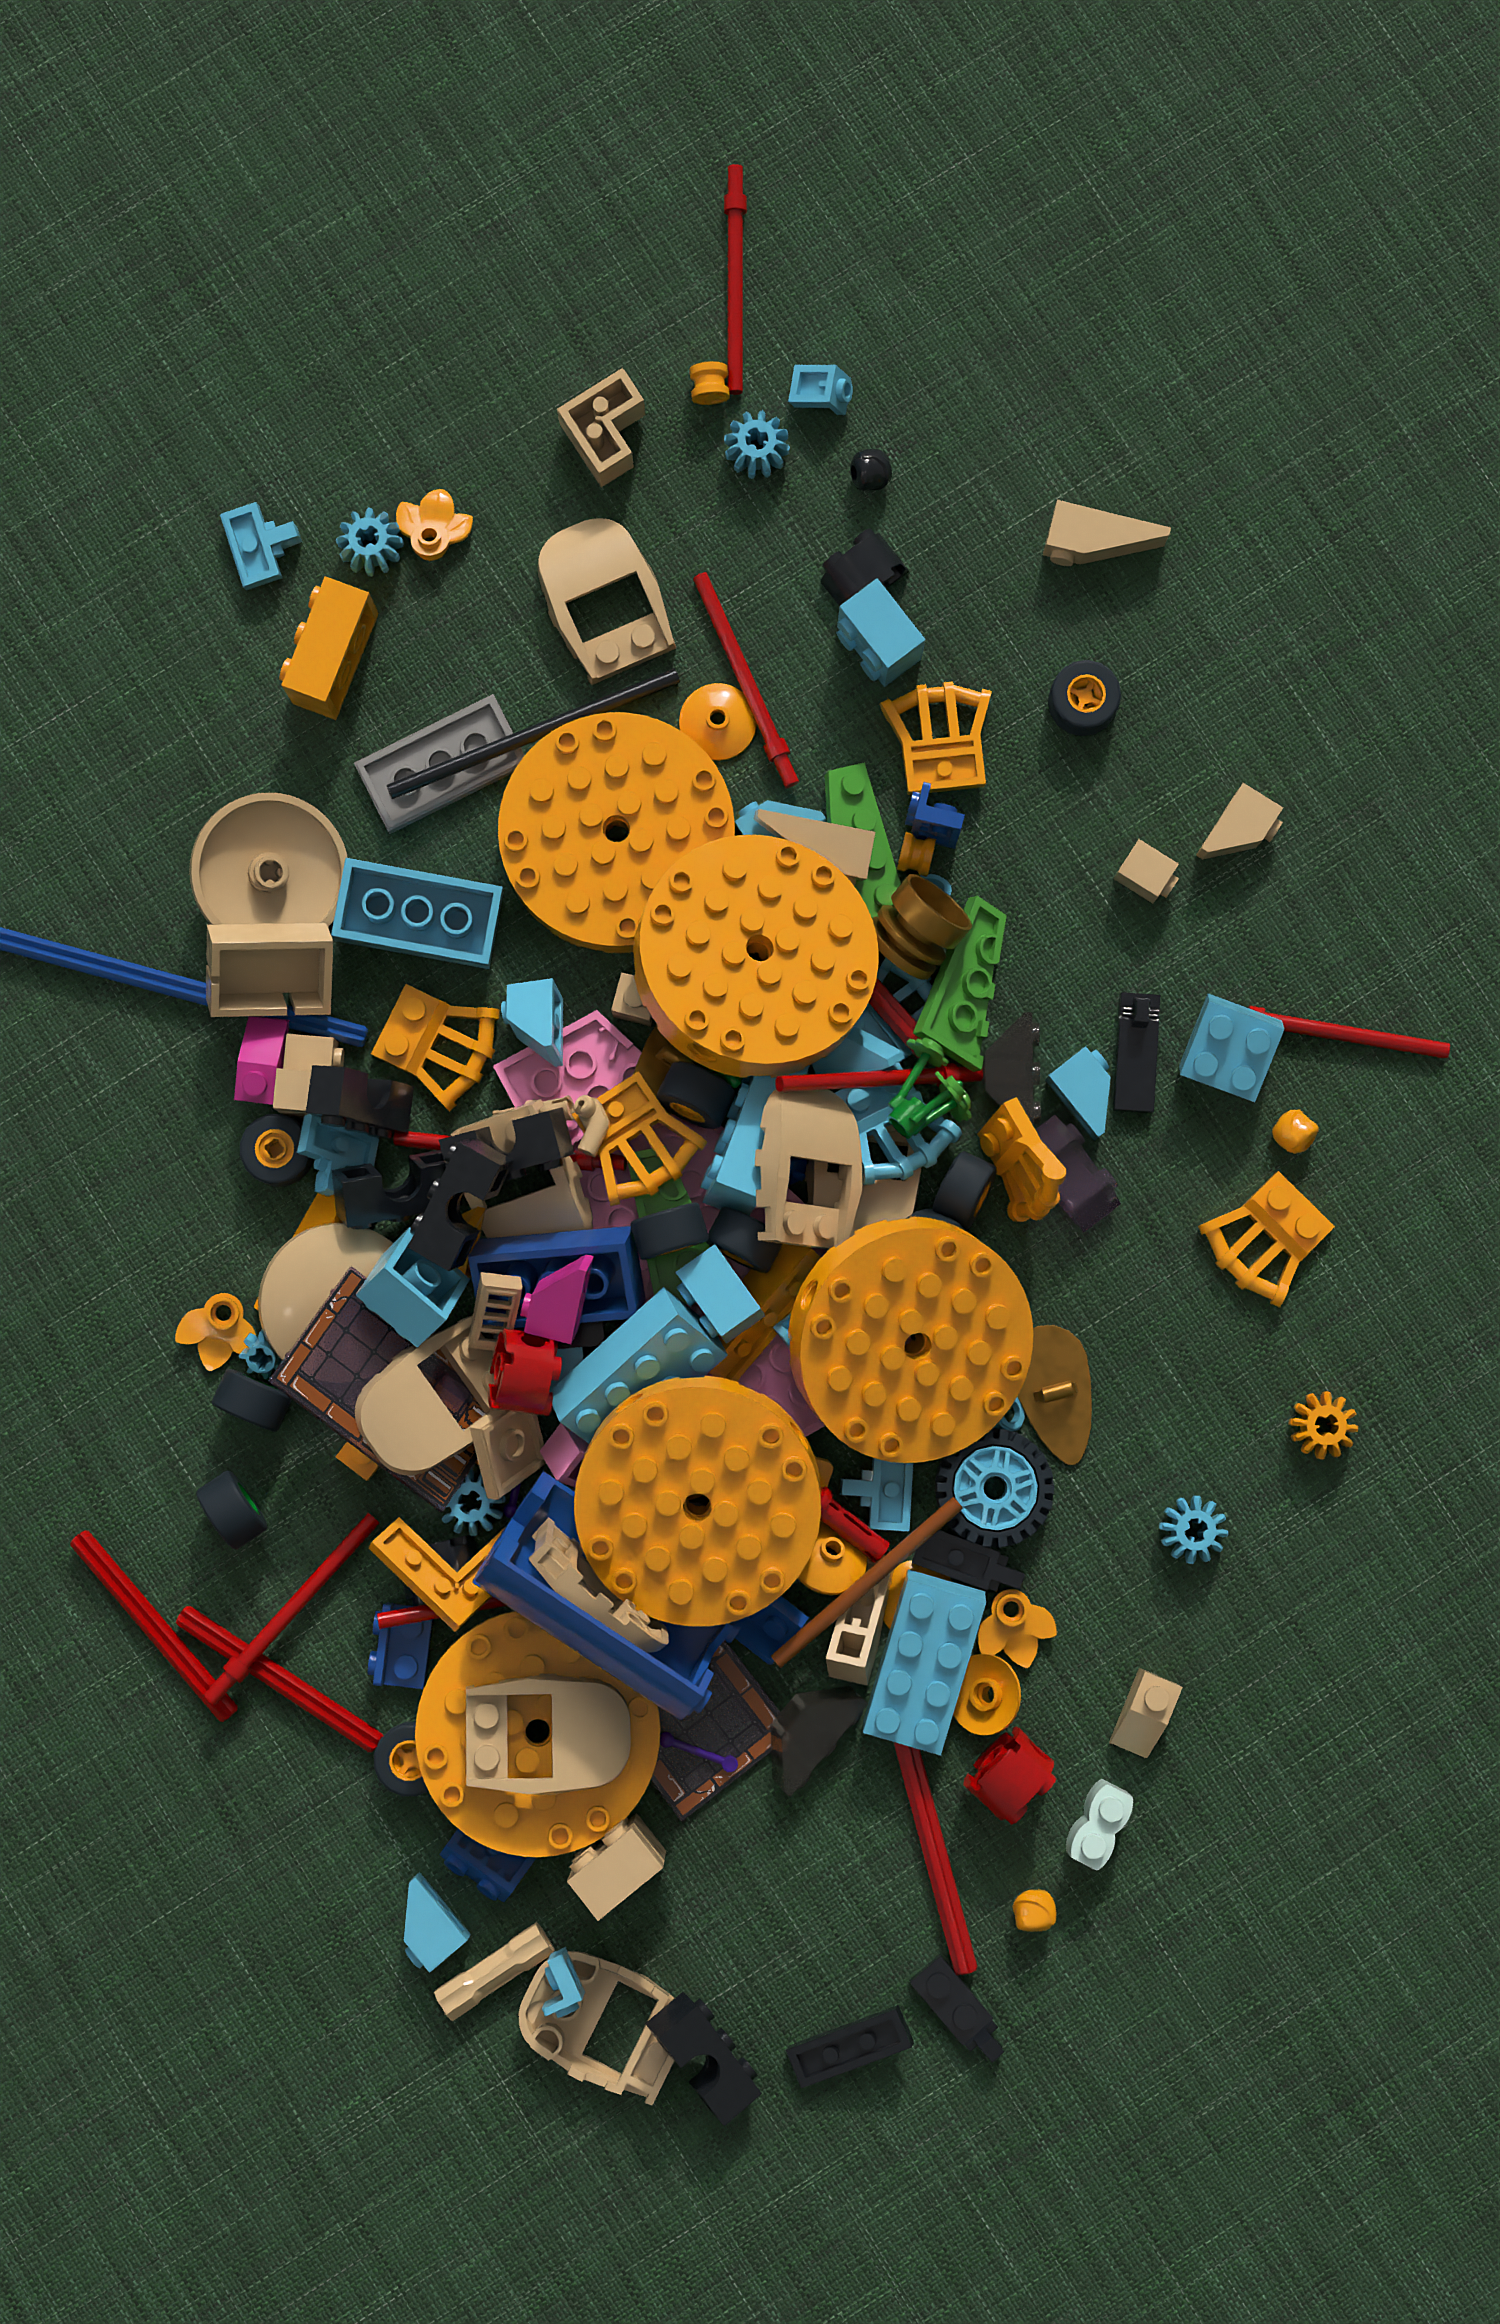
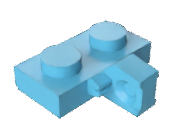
(257, 544)
(333, 1150)
(885, 1492)

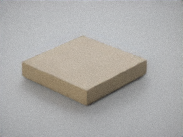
(507, 1449)

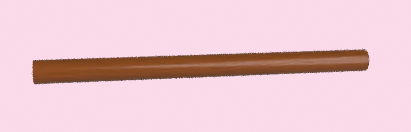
(866, 1582)

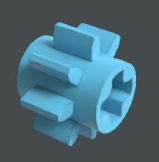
(258, 1359)

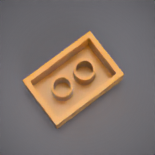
(328, 647)

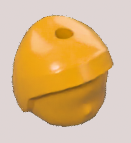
(1295, 1131)
(1034, 1911)

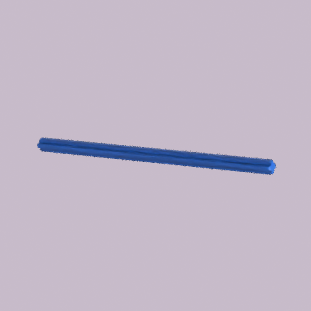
(162, 982)

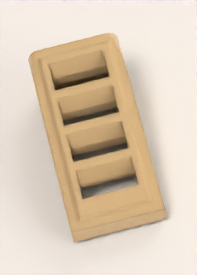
(494, 1285)

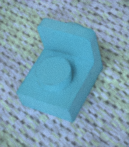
(820, 388)
(564, 1977)

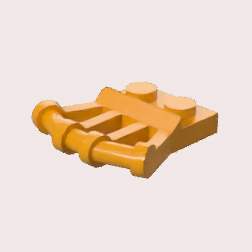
(944, 762)
(414, 1030)
(633, 1112)
(1023, 1162)
(1286, 1218)

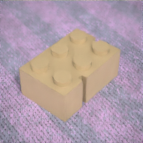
(260, 962)
(616, 1866)

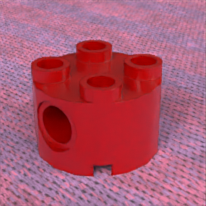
(523, 1373)
(1010, 1775)

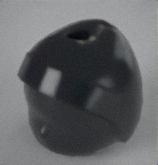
(870, 470)

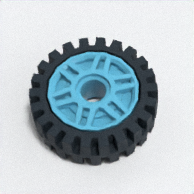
(1026, 1492)

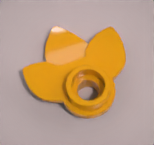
(433, 519)
(215, 1336)
(1018, 1633)

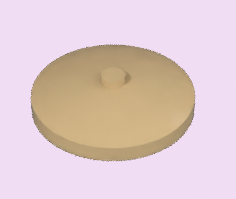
(267, 863)
(306, 1272)

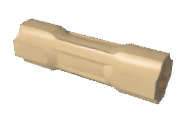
(500, 1967)

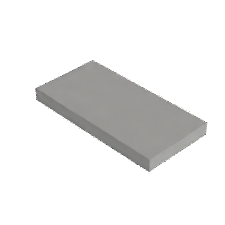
(434, 744)

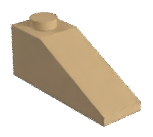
(1090, 535)
(841, 845)
(858, 1635)

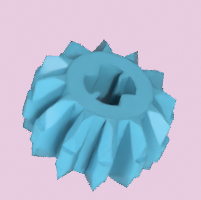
(766, 434)
(372, 554)
(475, 1514)
(1206, 1534)

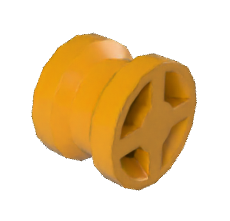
(709, 383)
(916, 854)

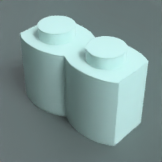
(1093, 1834)

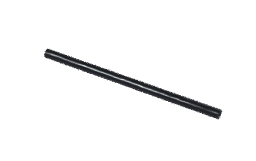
(530, 734)

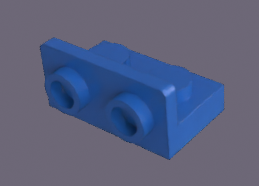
(936, 822)
(770, 1628)
(401, 1652)
(492, 1870)

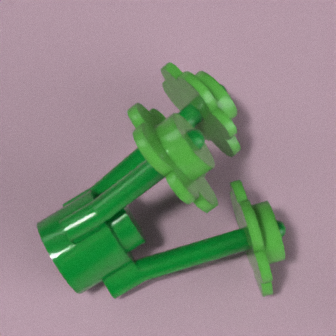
(912, 1115)

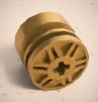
(919, 926)

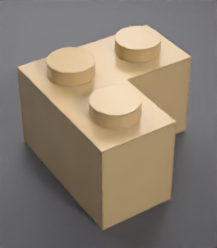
(594, 425)
(294, 1079)

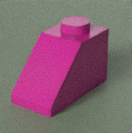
(259, 1057)
(558, 1302)

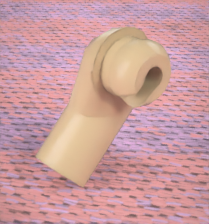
(594, 1121)

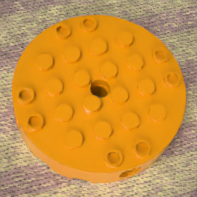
(574, 791)
(750, 899)
(921, 1395)
(685, 1558)
(513, 1821)

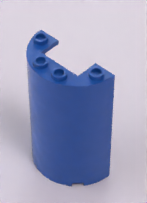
(670, 1678)

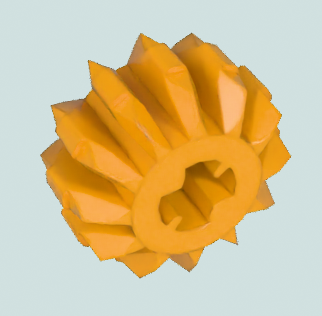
(1323, 1440)

